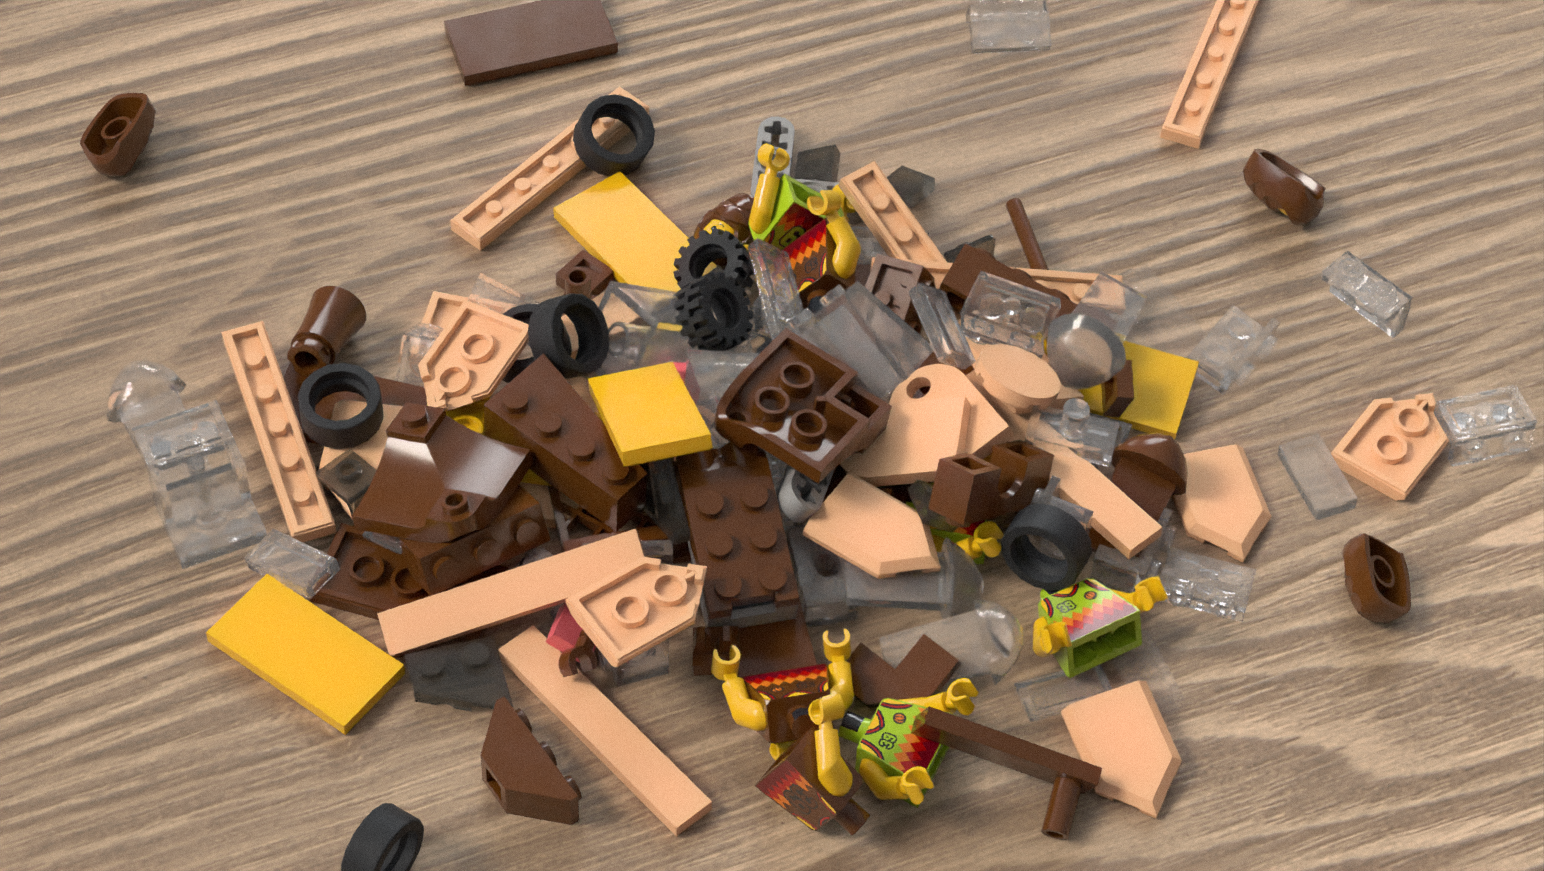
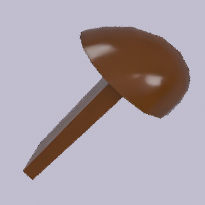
(1149, 473)

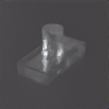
(1073, 432)

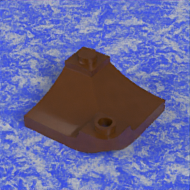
(801, 407)
(438, 478)

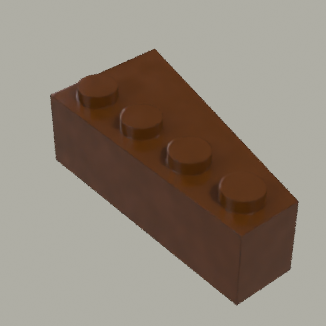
(566, 443)

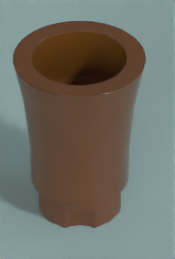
(326, 329)

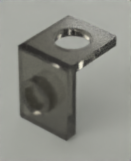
(347, 477)

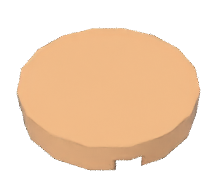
(1017, 377)

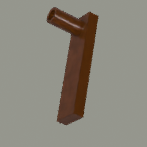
(1067, 774)

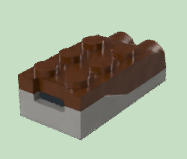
(737, 536)

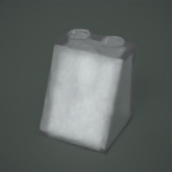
(641, 328)
(864, 336)

